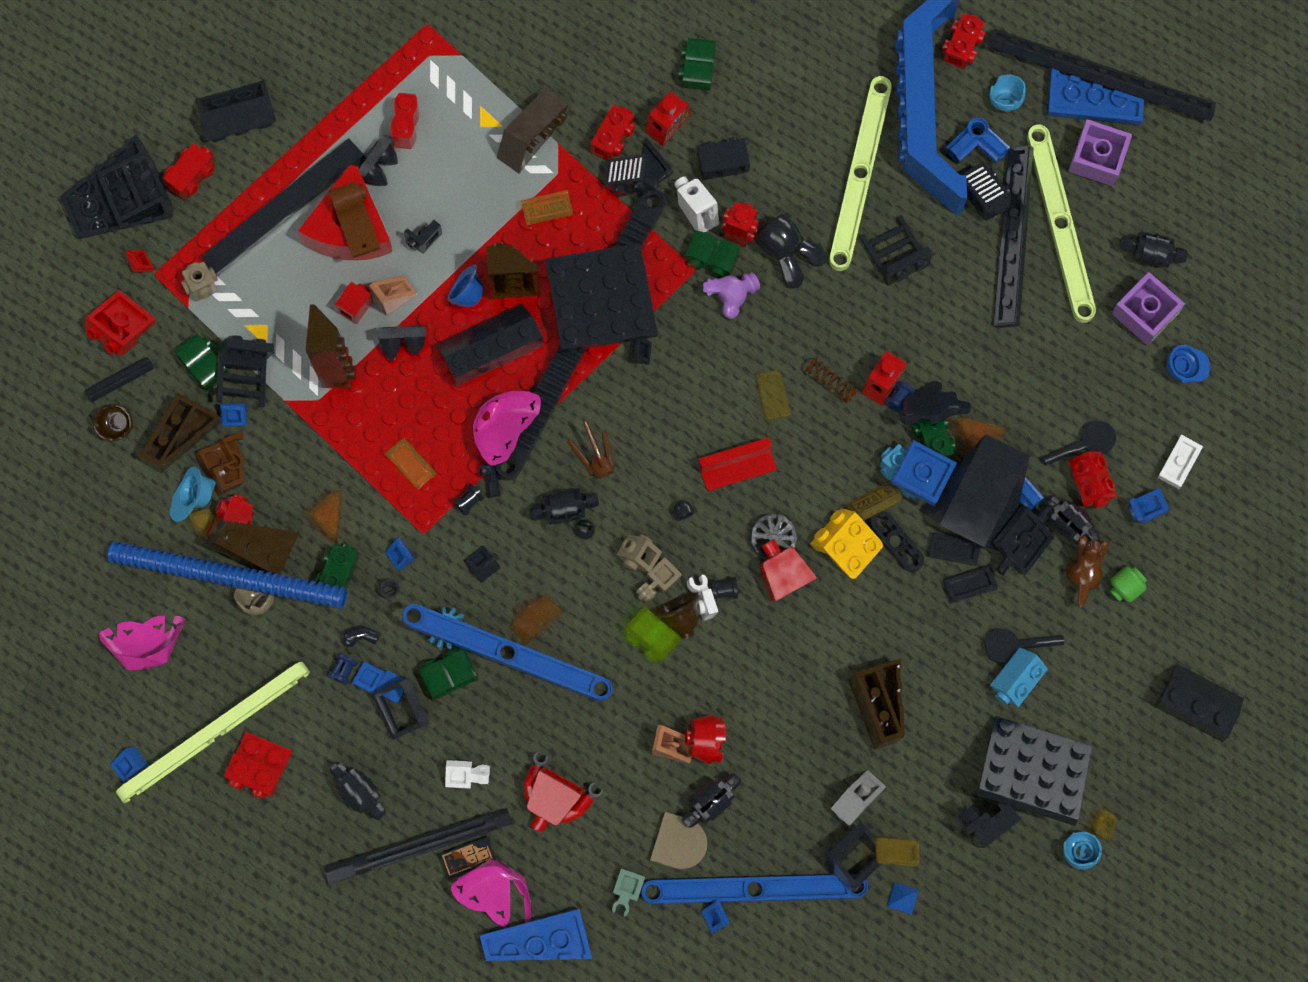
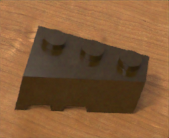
(531, 130)
(178, 432)
(253, 545)
(880, 702)

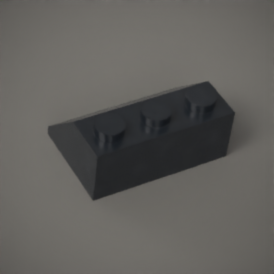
(236, 111)
(1200, 703)

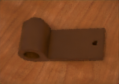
(354, 219)

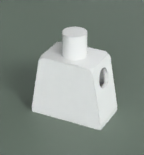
(697, 204)

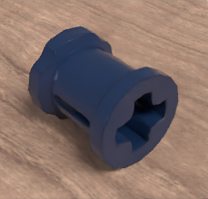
(897, 399)
(336, 673)

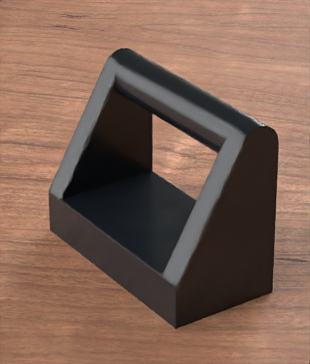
(414, 704)
(844, 848)

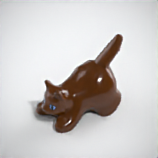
(1087, 570)

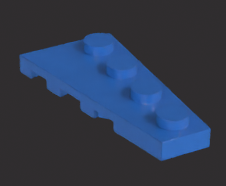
(1083, 100)
(542, 939)

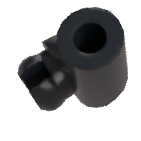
(490, 474)
(360, 632)

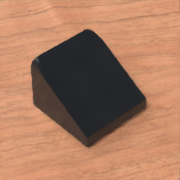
(482, 564)

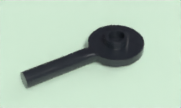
(1096, 437)
(1003, 644)

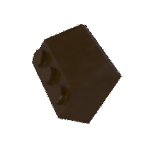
(510, 273)

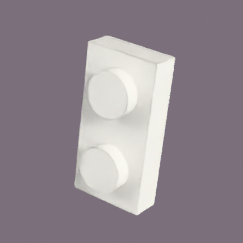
(1180, 462)

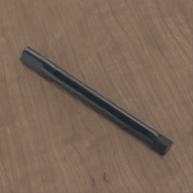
(417, 846)

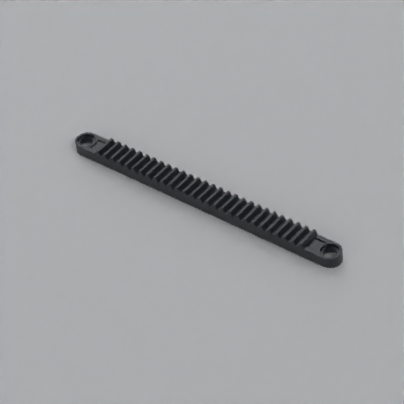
(566, 363)

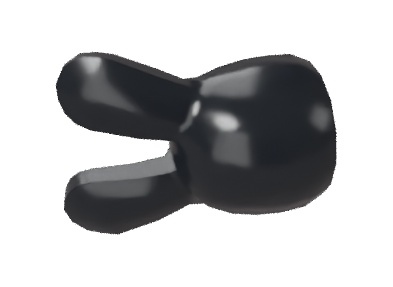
(781, 241)

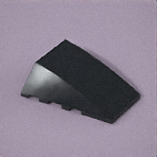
(118, 194)
(982, 492)

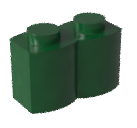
(699, 64)
(712, 254)
(199, 360)
(448, 674)

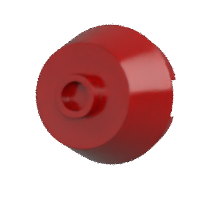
(706, 738)

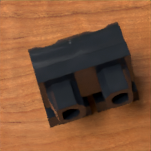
(984, 829)

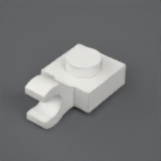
(706, 604)
(461, 774)

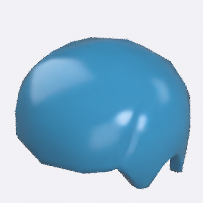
(1008, 87)
(1089, 853)

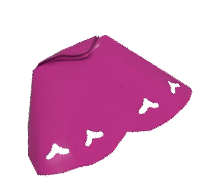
(504, 423)
(145, 645)
(492, 889)

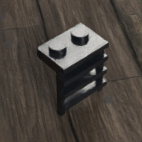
(903, 266)
(247, 355)

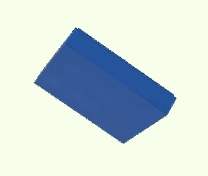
(923, 473)

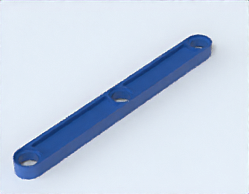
(490, 645)
(735, 889)

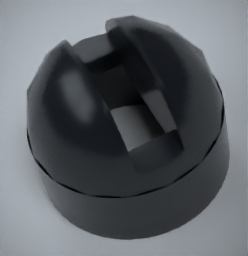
(683, 507)
(584, 533)
(391, 594)

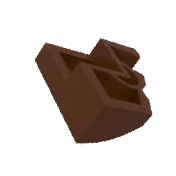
(228, 472)

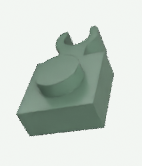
(628, 888)

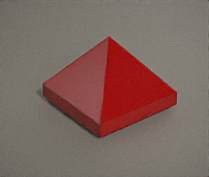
(139, 261)

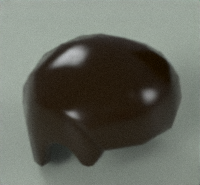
(113, 415)

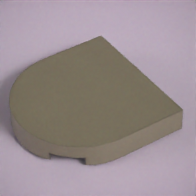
(678, 845)

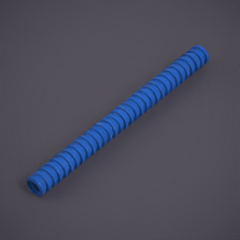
(226, 574)

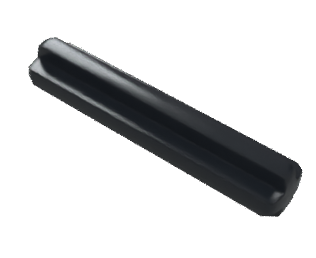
(119, 379)

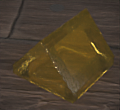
(202, 521)

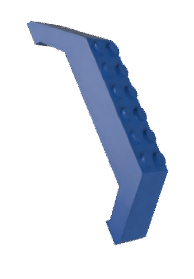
(917, 105)

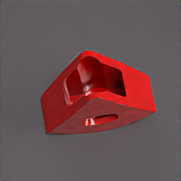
(323, 230)

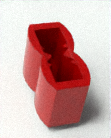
(404, 121)

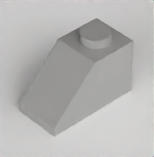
(858, 797)

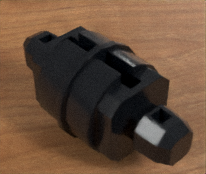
(1153, 249)
(564, 506)
(1075, 516)
(358, 791)
(716, 805)

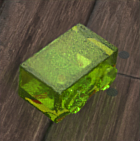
(652, 636)

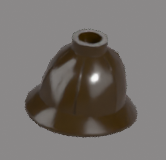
(680, 614)

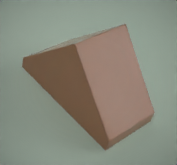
(392, 293)
(670, 745)

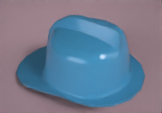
(193, 492)

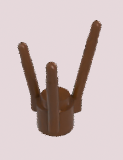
(601, 465)

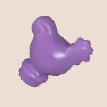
(732, 291)

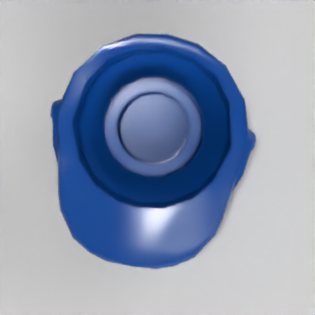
(467, 289)
(1188, 364)

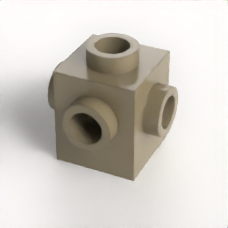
(199, 281)
(639, 553)

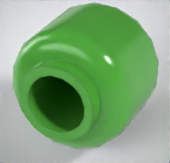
(1128, 584)

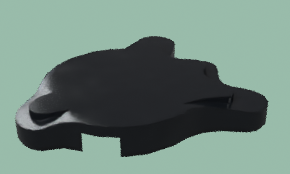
(932, 405)

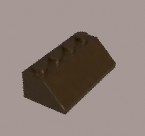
(328, 352)

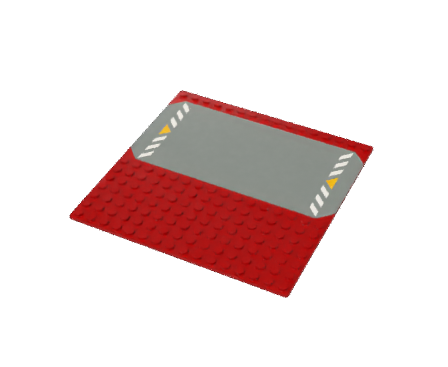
(477, 201)

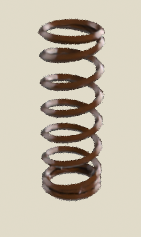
(852, 391)

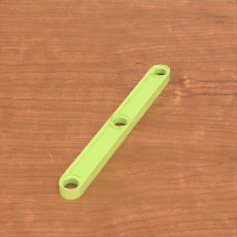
(857, 187)
(1066, 238)
(206, 735)

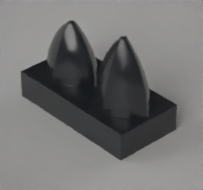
(381, 152)
(391, 339)

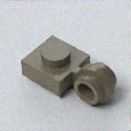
(662, 576)

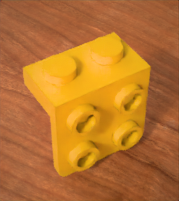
(848, 542)

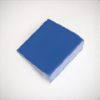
(129, 764)

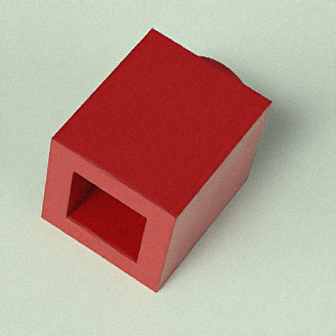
(354, 302)

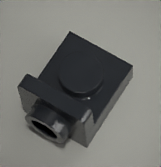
(427, 236)

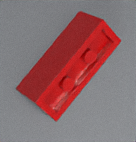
(737, 464)

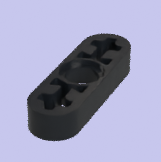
(914, 551)

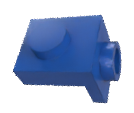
(1149, 506)

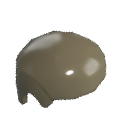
(250, 605)

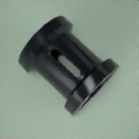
(468, 499)
(724, 588)

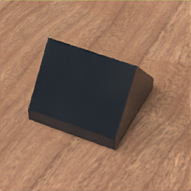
(640, 351)

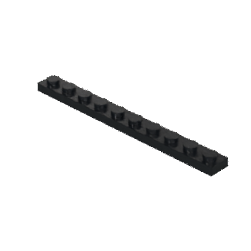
(1107, 76)

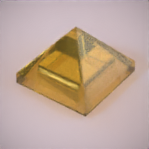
(1105, 824)

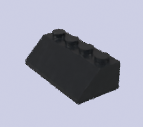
(490, 344)

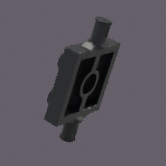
(1023, 540)

